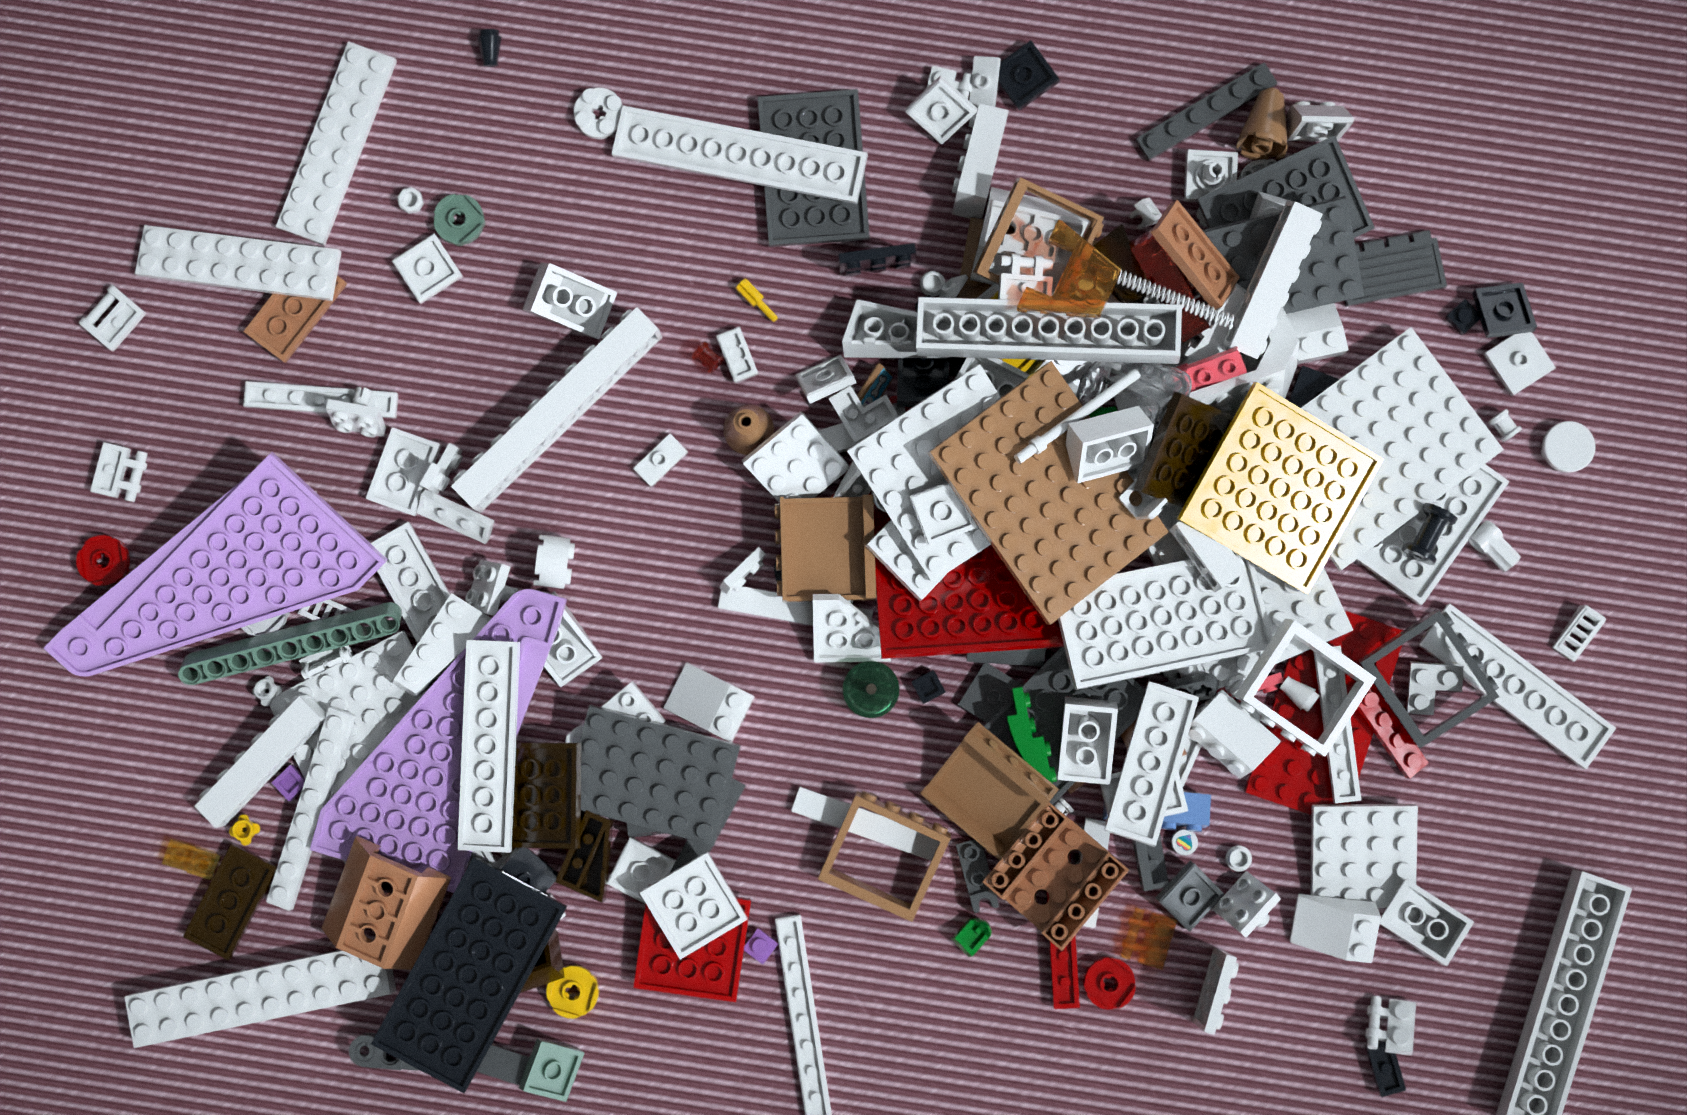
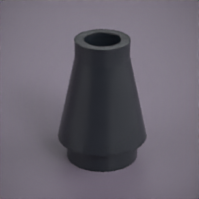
(489, 46)

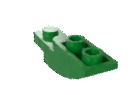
(1021, 727)

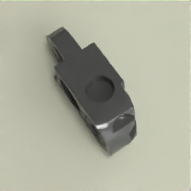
(376, 1058)

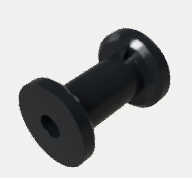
(1429, 533)

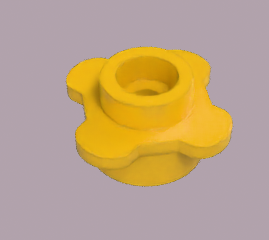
(237, 829)

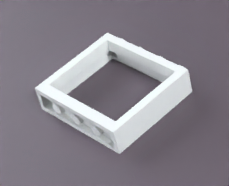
(1265, 663)

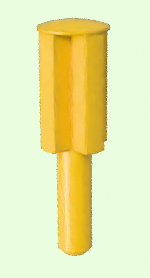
(754, 298)

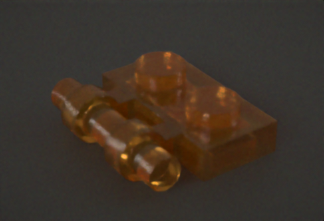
(1155, 941)

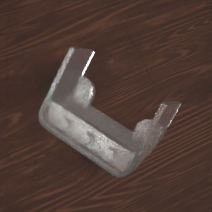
(1152, 388)

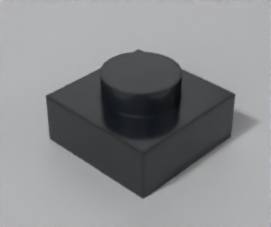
(1463, 317)
(928, 687)

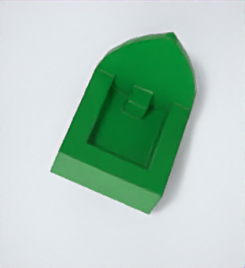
(972, 935)

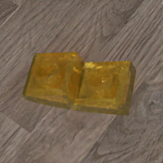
(191, 859)

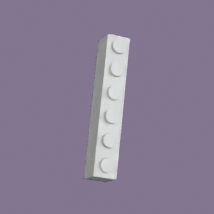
(1273, 279)
(261, 760)

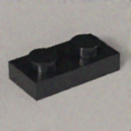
(1385, 1070)

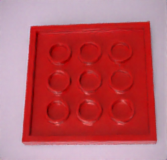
(705, 973)

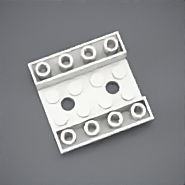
(1033, 227)

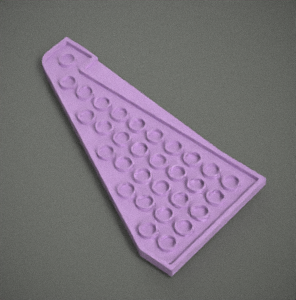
(240, 562)
(411, 782)

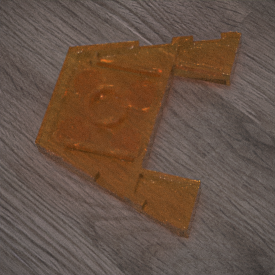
(1084, 283)

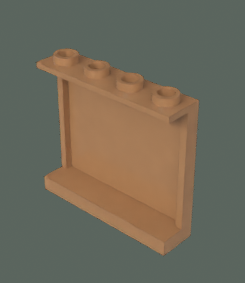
(825, 548)
(989, 791)

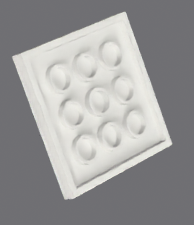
(1363, 850)

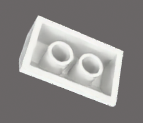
(1108, 443)
(1231, 734)

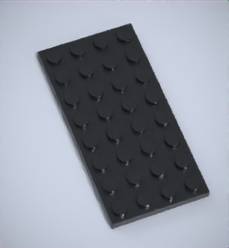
(469, 974)

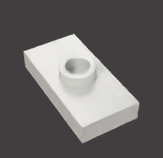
(984, 80)
(737, 355)
(660, 460)

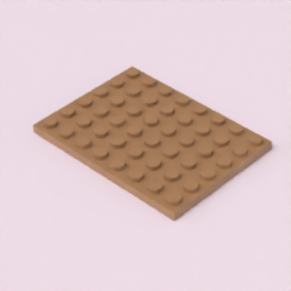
(1044, 525)

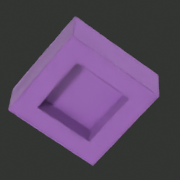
(290, 783)
(760, 946)

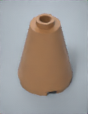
(1265, 128)
(748, 438)

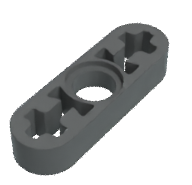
(1195, 683)

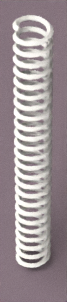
(1171, 297)

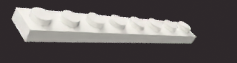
(311, 801)

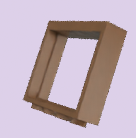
(1008, 211)
(871, 894)

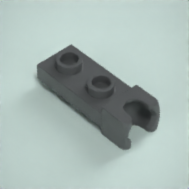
(975, 871)

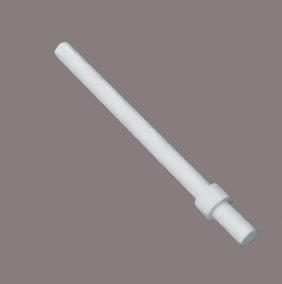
(1040, 443)

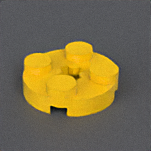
(582, 1003)

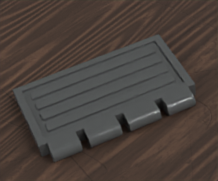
(1399, 268)

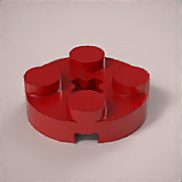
(91, 552)
(1124, 981)

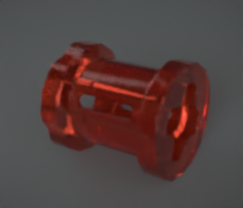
(707, 357)

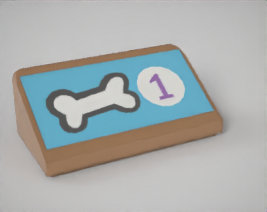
(875, 385)

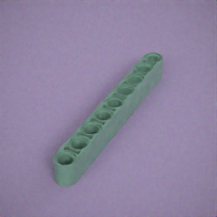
(281, 651)

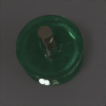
(871, 689)

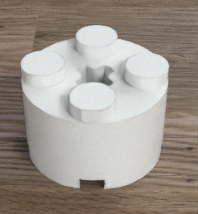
(553, 560)

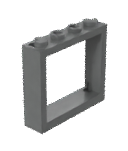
(1460, 644)

